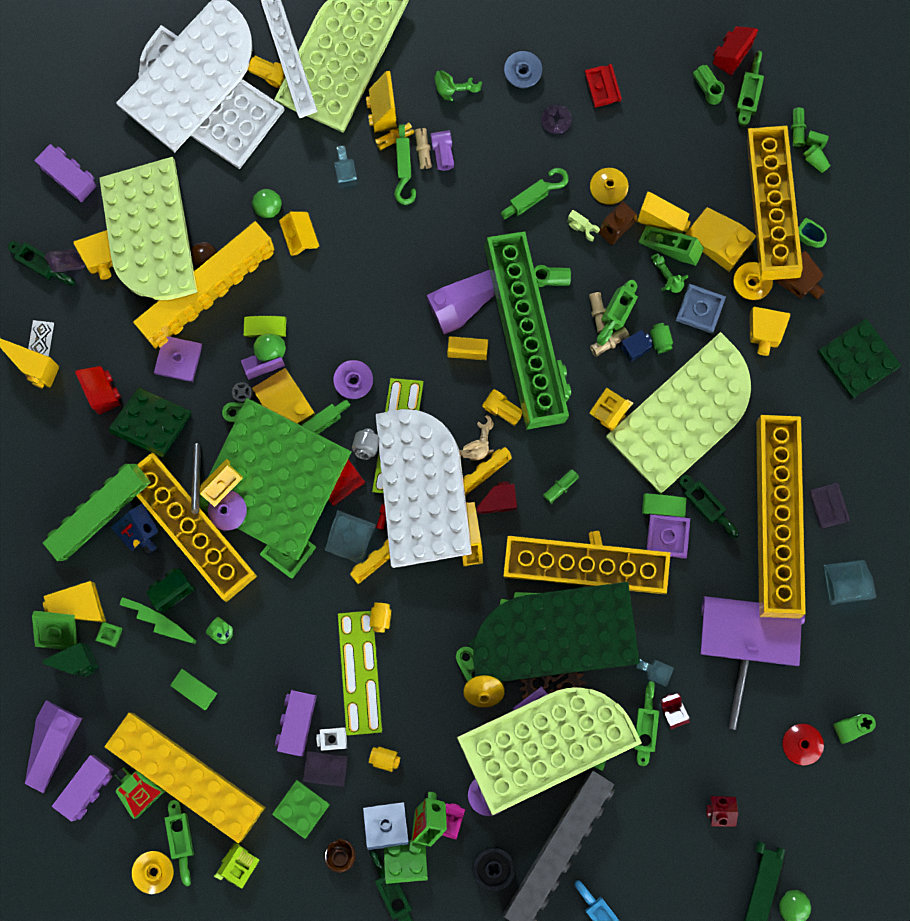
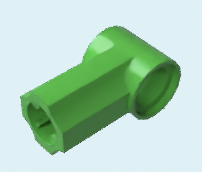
(709, 83)
(553, 276)

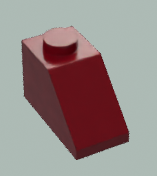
(499, 499)

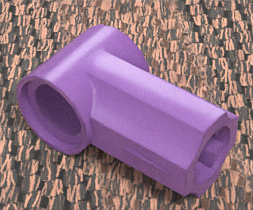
(442, 145)

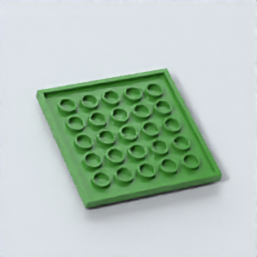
(284, 476)

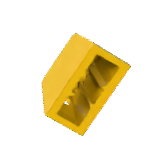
(96, 253)
(767, 328)

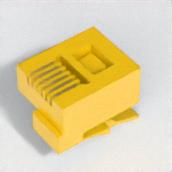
(610, 409)

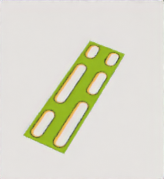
(401, 395)
(359, 673)

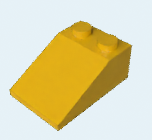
(382, 104)
(721, 237)
(36, 366)
(284, 397)

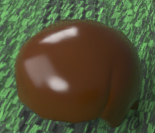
(201, 253)
(340, 856)

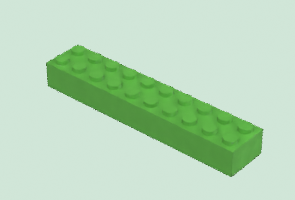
(526, 330)

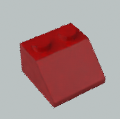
(734, 49)
(98, 389)

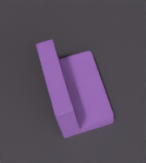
(255, 368)

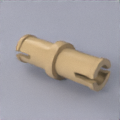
(423, 148)
(598, 310)
(615, 338)

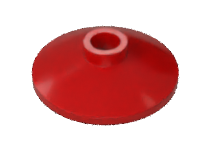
(792, 744)

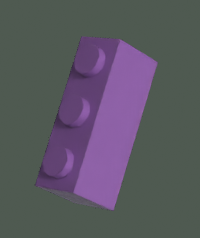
(66, 172)
(295, 723)
(83, 788)

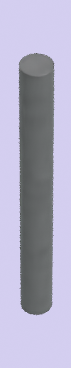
(195, 497)
(738, 694)

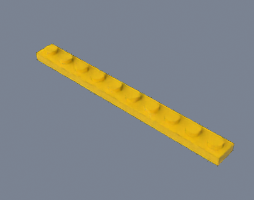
(483, 472)

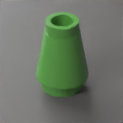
(816, 158)

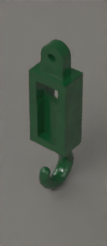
(39, 263)
(709, 506)
(390, 891)

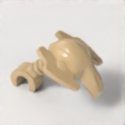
(479, 449)

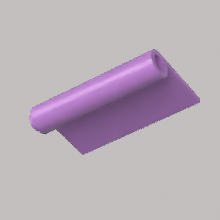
(738, 632)

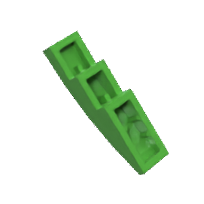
(163, 624)

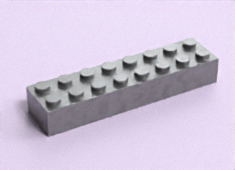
(559, 848)

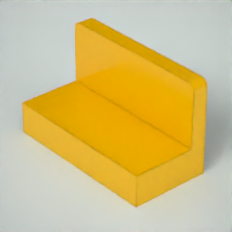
(298, 232)
(467, 348)
(220, 483)

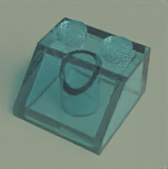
(350, 537)
(849, 582)

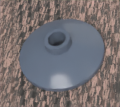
(523, 61)

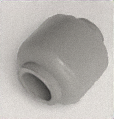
(365, 444)

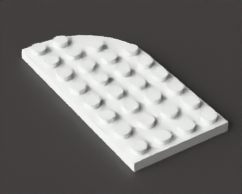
(191, 75)
(236, 123)
(421, 488)

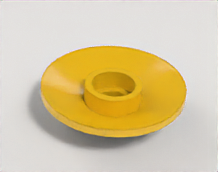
(609, 194)
(748, 272)
(483, 691)
(142, 872)

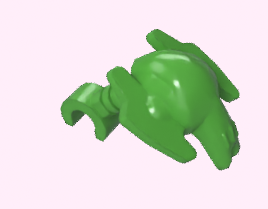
(446, 87)
(674, 283)

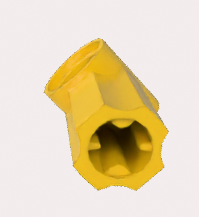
(270, 72)
(499, 405)

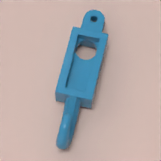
(597, 909)

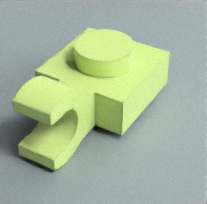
(580, 223)

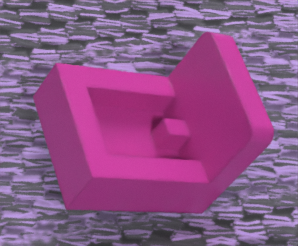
(454, 817)

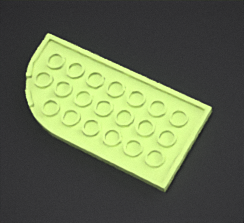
(343, 55)
(149, 230)
(686, 414)
(545, 744)

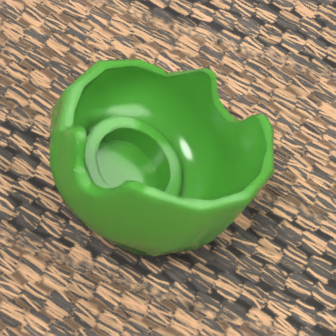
(266, 203)
(269, 347)
(795, 906)

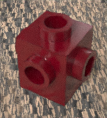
(722, 811)

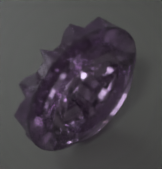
(562, 124)

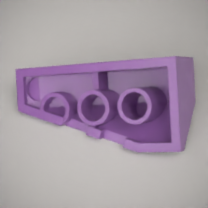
(460, 300)
(50, 740)

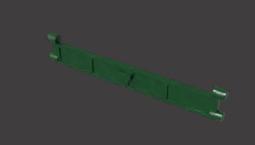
(765, 883)

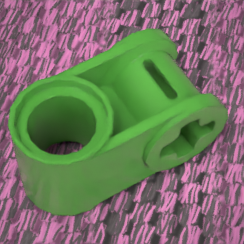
(850, 728)

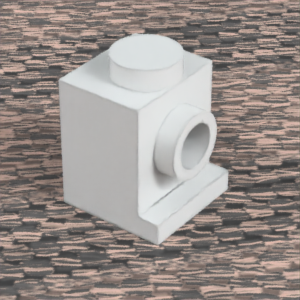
(340, 735)

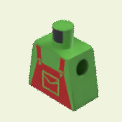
(137, 791)
(429, 820)

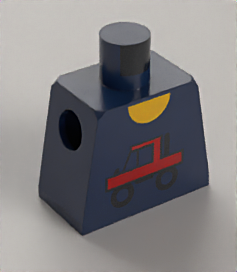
(137, 529)

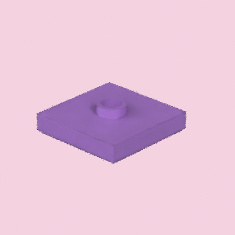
(178, 359)
(668, 535)

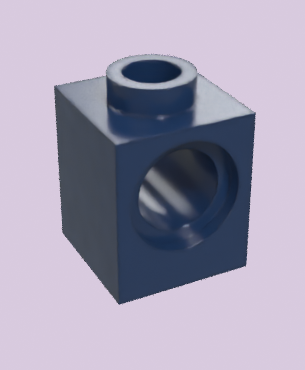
(636, 345)

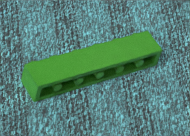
(96, 512)

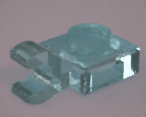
(344, 168)
(658, 671)

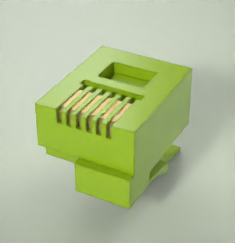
(237, 866)

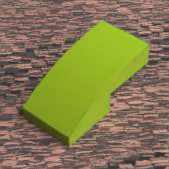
(258, 325)

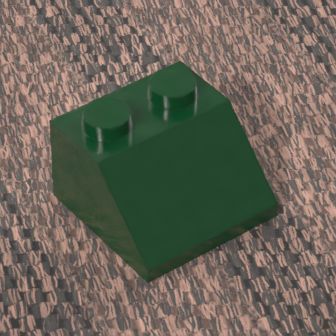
(170, 590)
(74, 660)

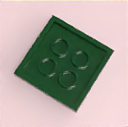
(859, 358)
(150, 422)

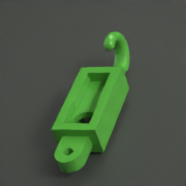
(751, 89)
(403, 166)
(534, 194)
(616, 312)
(326, 417)
(647, 724)
(179, 842)

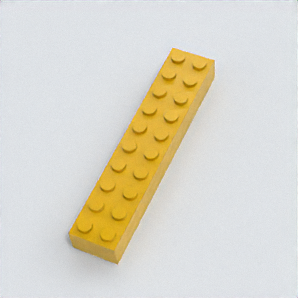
(780, 517)

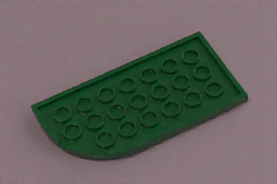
(558, 633)

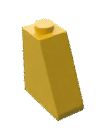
(663, 215)
(475, 540)
(78, 601)

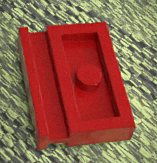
(602, 85)
(346, 484)

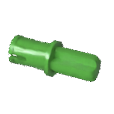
(798, 127)
(561, 486)

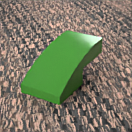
(664, 505)
(193, 689)

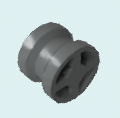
(240, 390)

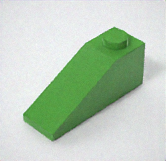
(673, 244)

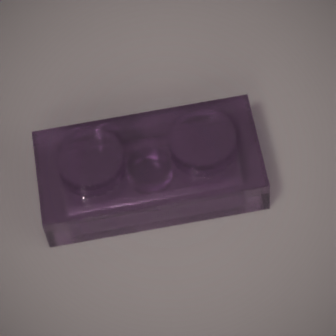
(64, 260)

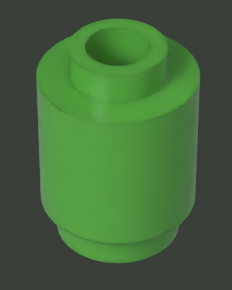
(661, 338)

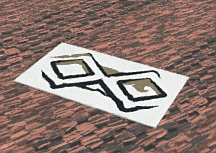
(41, 337)

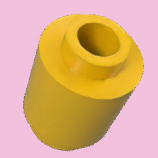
(380, 617)
(384, 759)

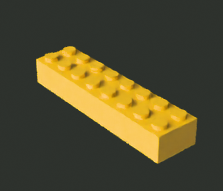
(774, 203)
(212, 281)
(193, 532)
(586, 564)
(185, 777)

